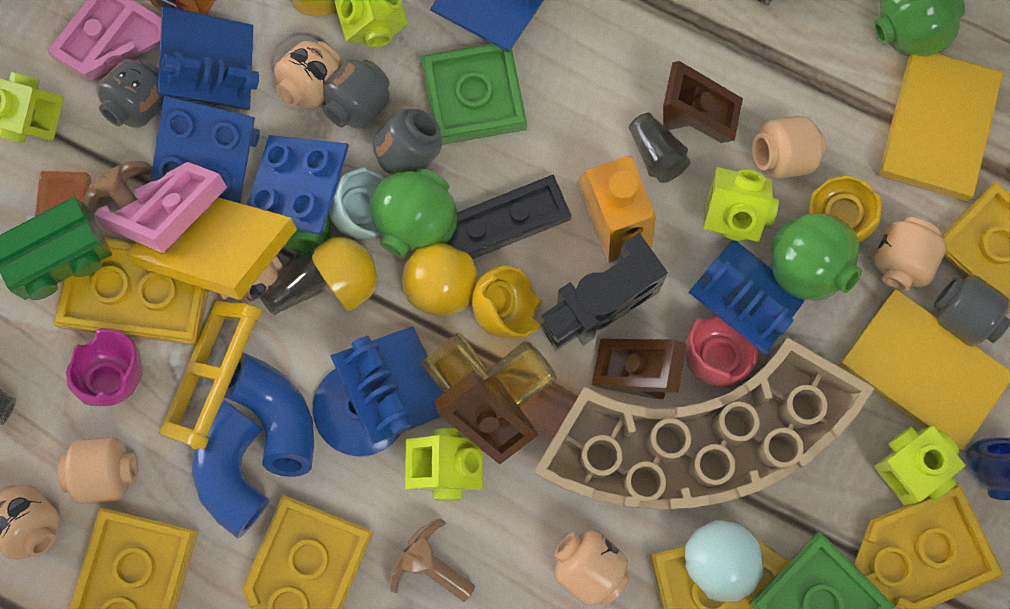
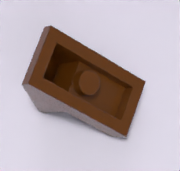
(700, 103)
(640, 366)
(486, 416)

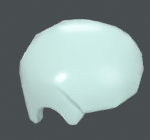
(352, 204)
(724, 560)

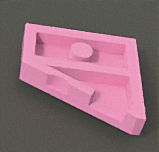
(105, 35)
(165, 206)

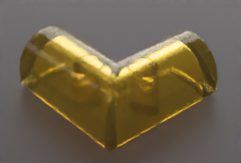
(521, 371)

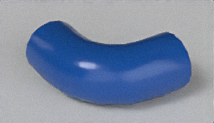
(281, 412)
(219, 472)

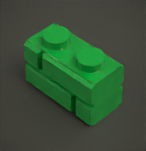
(51, 249)

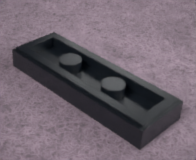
(510, 217)

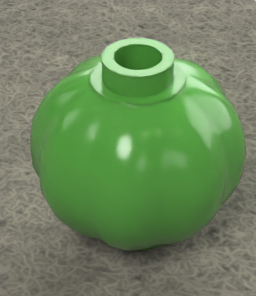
(919, 25)
(413, 211)
(815, 257)

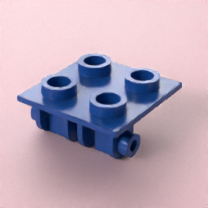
(492, 20)
(206, 59)
(205, 138)
(298, 180)
(746, 296)
(388, 383)

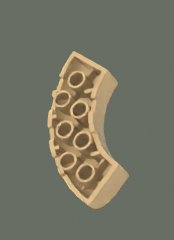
(707, 448)

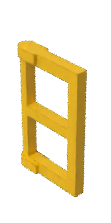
(222, 376)

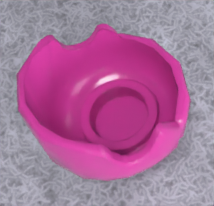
(105, 369)

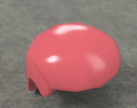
(719, 353)

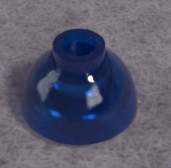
(990, 465)

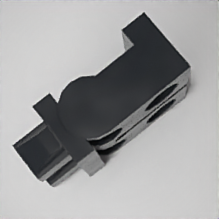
(604, 296)

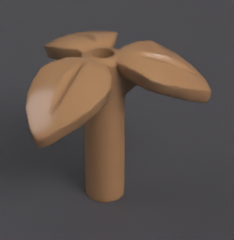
(114, 185)
(420, 559)

